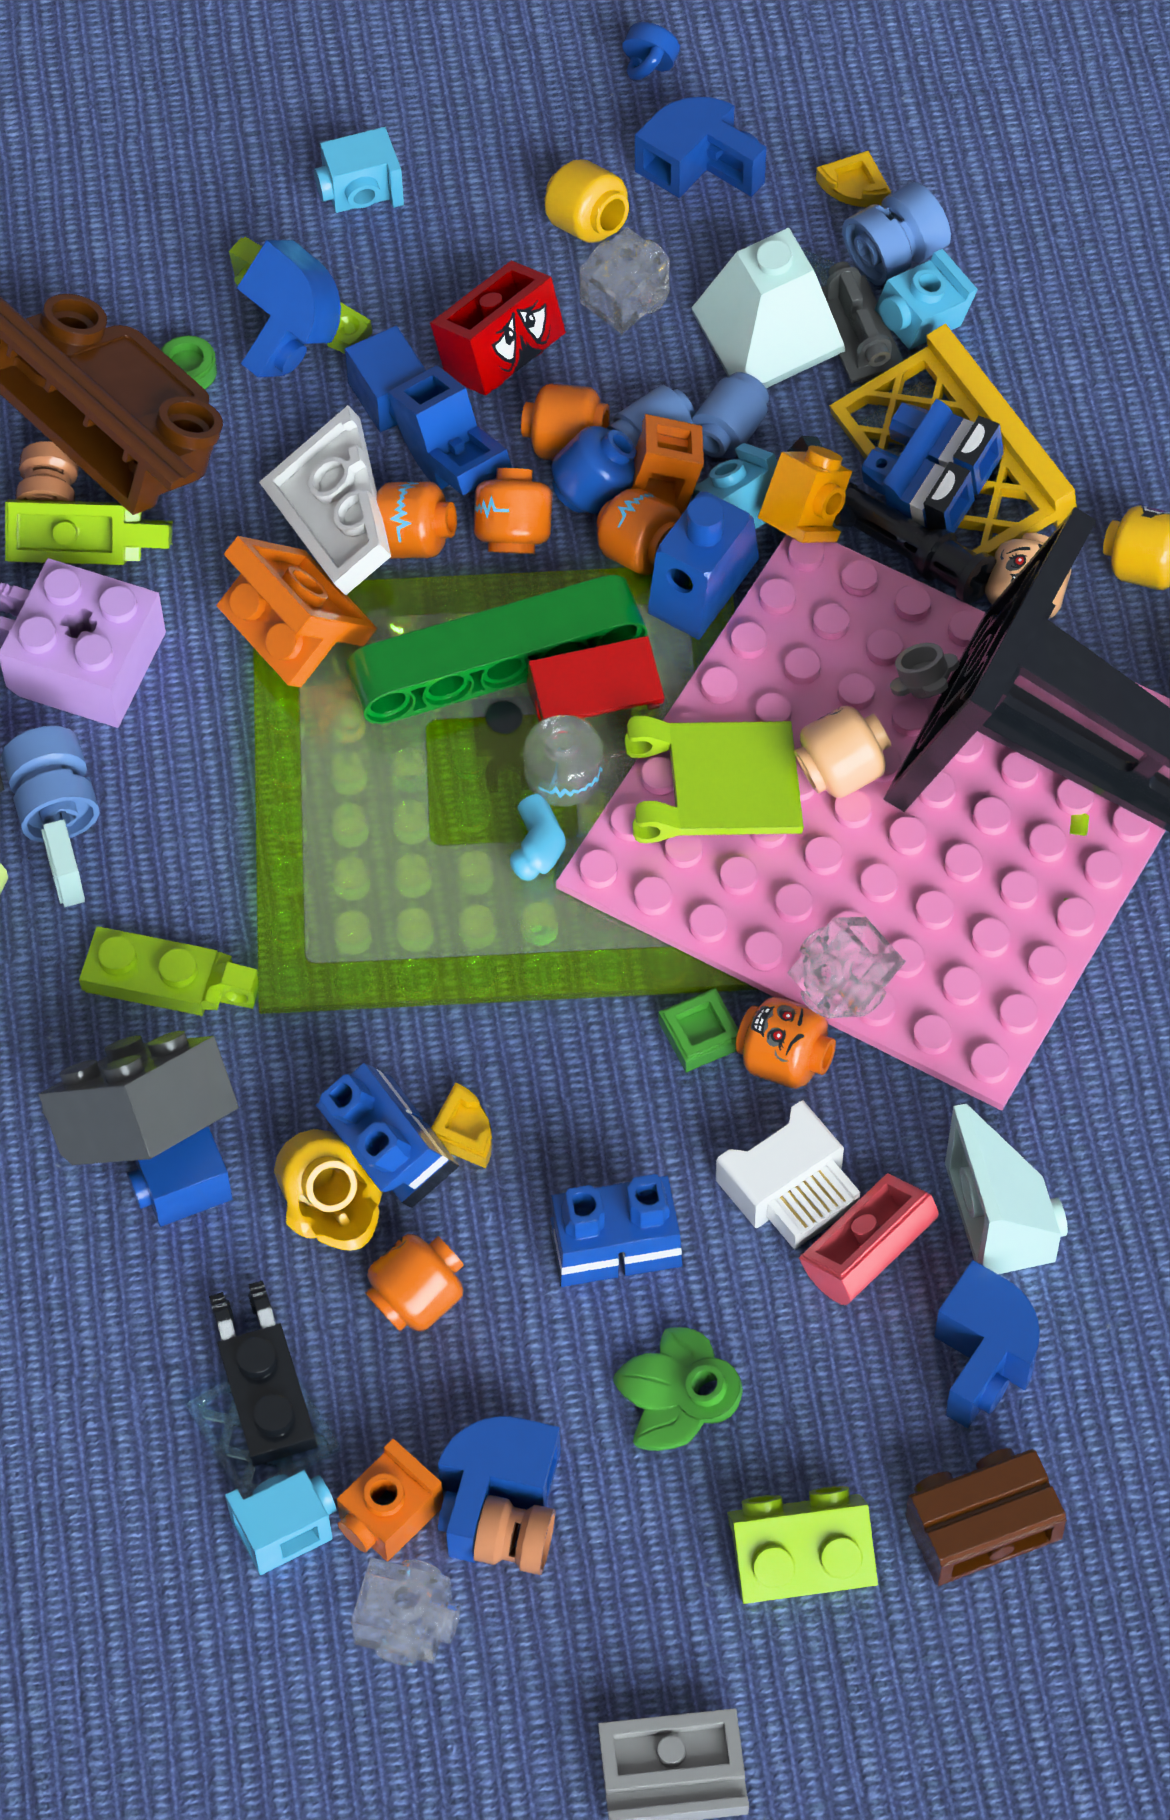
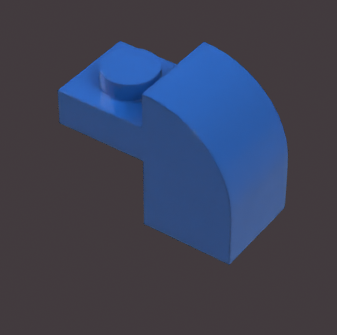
(694, 138)
(300, 304)
(443, 432)
(996, 1330)
(495, 1458)

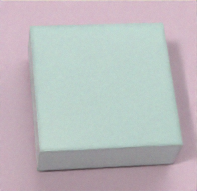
(62, 863)

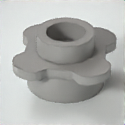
(923, 671)

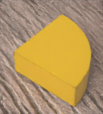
(853, 180)
(464, 1127)

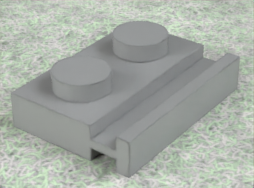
(674, 1767)

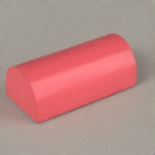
(868, 1238)

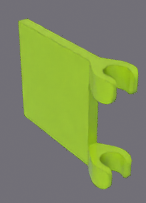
(723, 776)

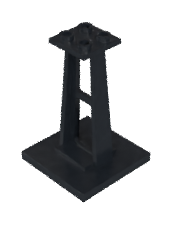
(1021, 641)

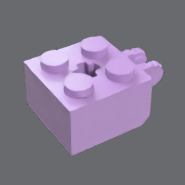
(79, 641)

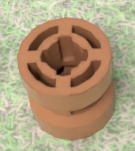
(46, 473)
(499, 1532)

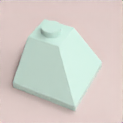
(768, 312)
(1000, 1198)

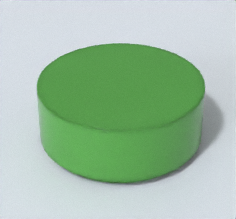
(194, 357)

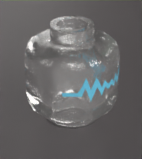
(564, 760)

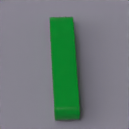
(489, 648)

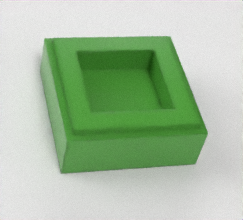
(699, 1029)

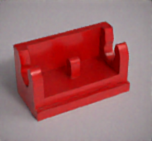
(596, 680)

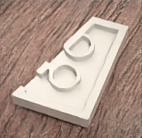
(332, 501)

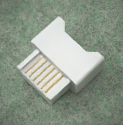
(790, 1178)

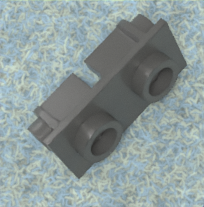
(866, 338)

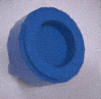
(649, 49)

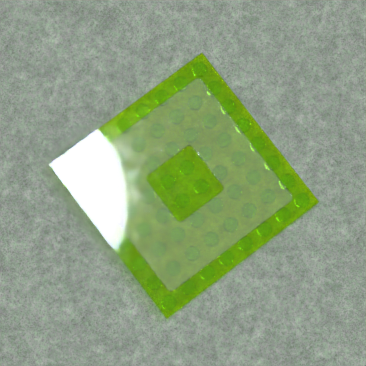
(398, 836)

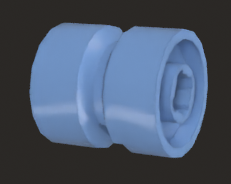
(900, 231)
(49, 782)

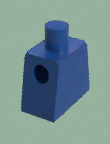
(714, 549)

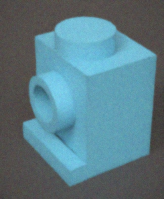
(359, 171)
(925, 299)
(742, 480)
(282, 1518)

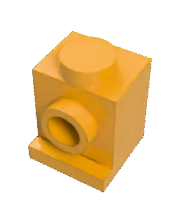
(806, 495)

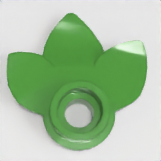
(669, 1385)

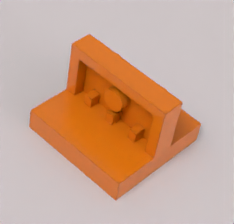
(289, 608)

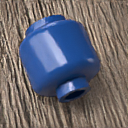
(593, 469)

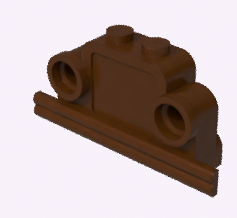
(107, 399)

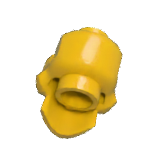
(327, 1190)

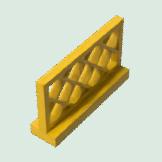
(970, 396)

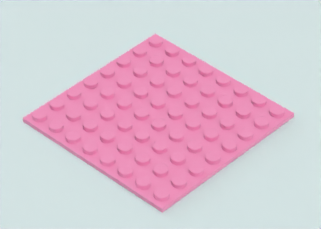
(955, 883)

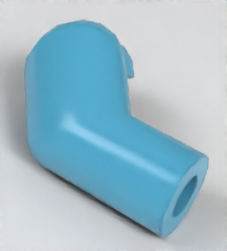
(542, 843)

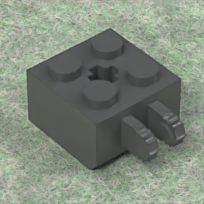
(138, 1098)

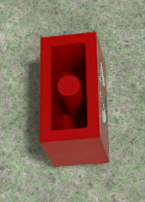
(498, 327)

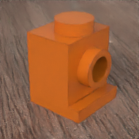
(669, 459)
(391, 1525)

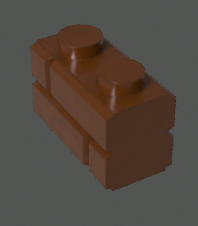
(984, 1514)

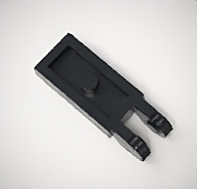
(263, 1381)

